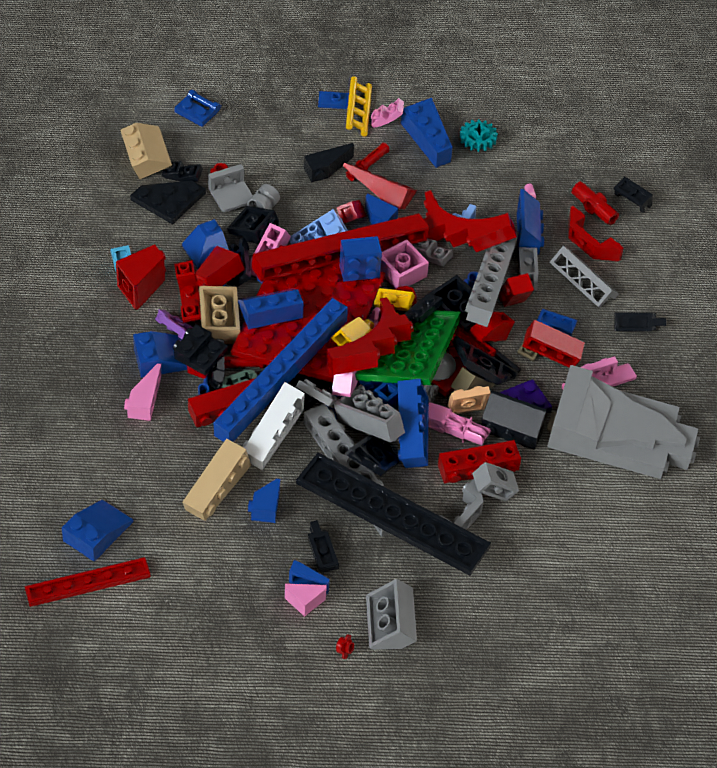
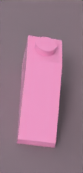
(272, 239)
(143, 395)

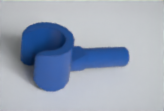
(204, 386)

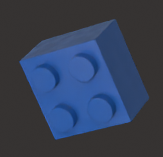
(360, 258)

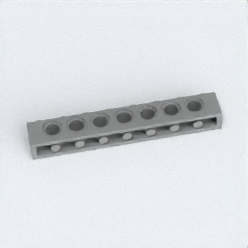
(489, 282)
(335, 443)

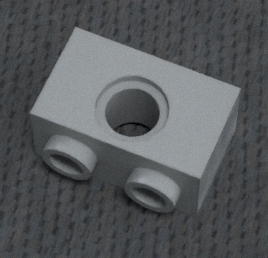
(495, 481)

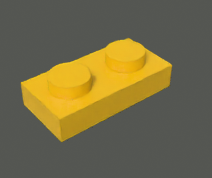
(400, 299)

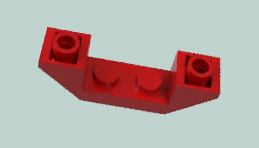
(607, 250)
(188, 291)

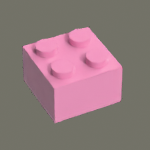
(403, 265)

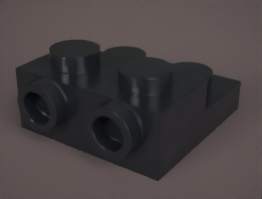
(253, 223)
(199, 349)

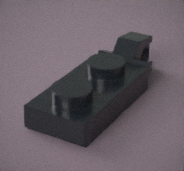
(424, 308)
(637, 321)
(322, 548)

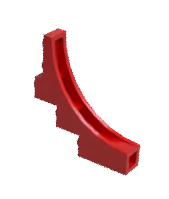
(458, 230)
(379, 341)

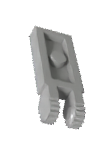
(529, 264)

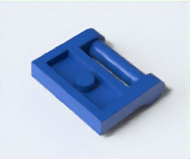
(195, 112)

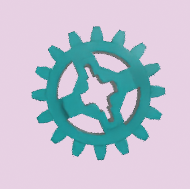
(478, 135)

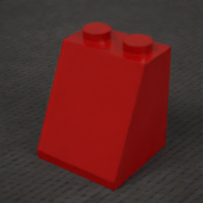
(141, 274)

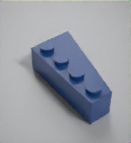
(427, 130)
(414, 413)

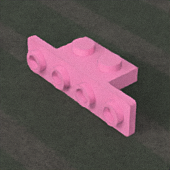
(609, 373)

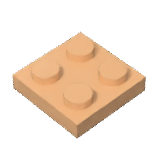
(469, 400)

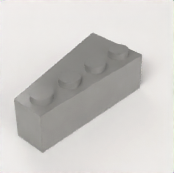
(369, 415)

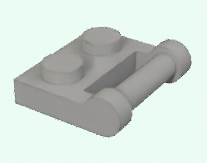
(321, 395)

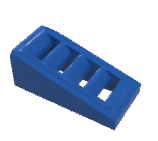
(302, 574)

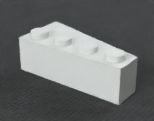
(275, 425)

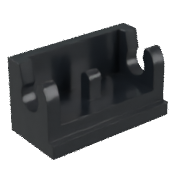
(634, 193)

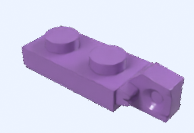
(172, 322)

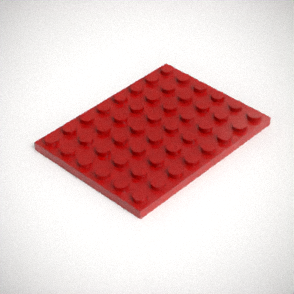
(316, 290)

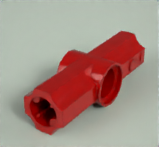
(595, 203)

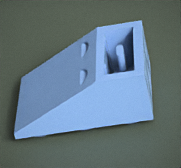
(325, 225)

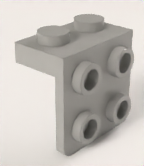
(229, 188)

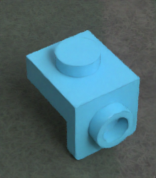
(119, 253)

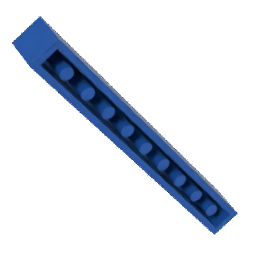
(280, 370)

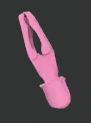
(444, 420)

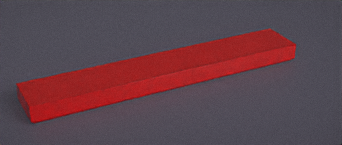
(87, 581)

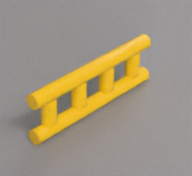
(351, 110)

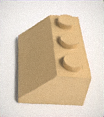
(145, 149)
(220, 312)

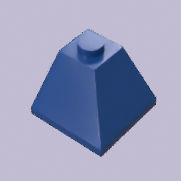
(203, 241)

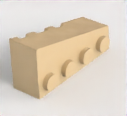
(217, 480)

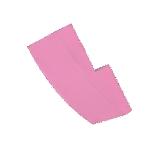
(385, 115)

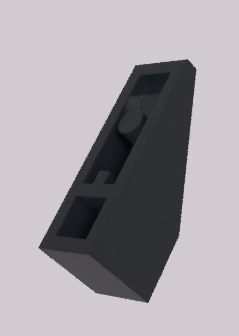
(327, 162)

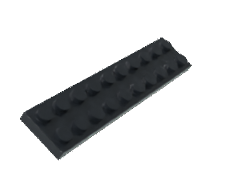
(394, 513)

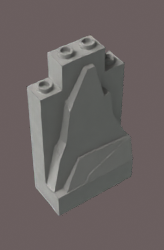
(620, 427)

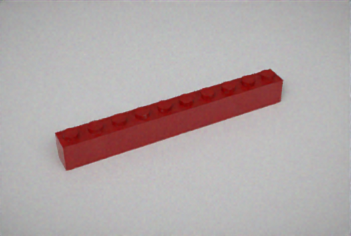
(326, 249)

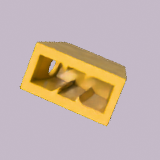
(352, 331)

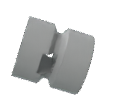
(265, 197)

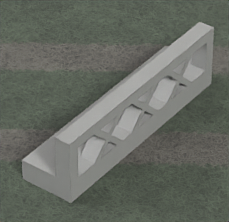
(589, 274)

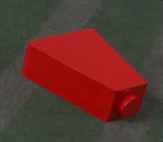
(219, 268)

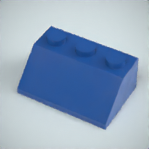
(529, 222)
(272, 308)

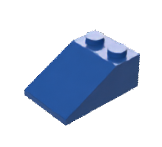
(156, 348)
(95, 529)

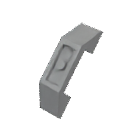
(473, 508)

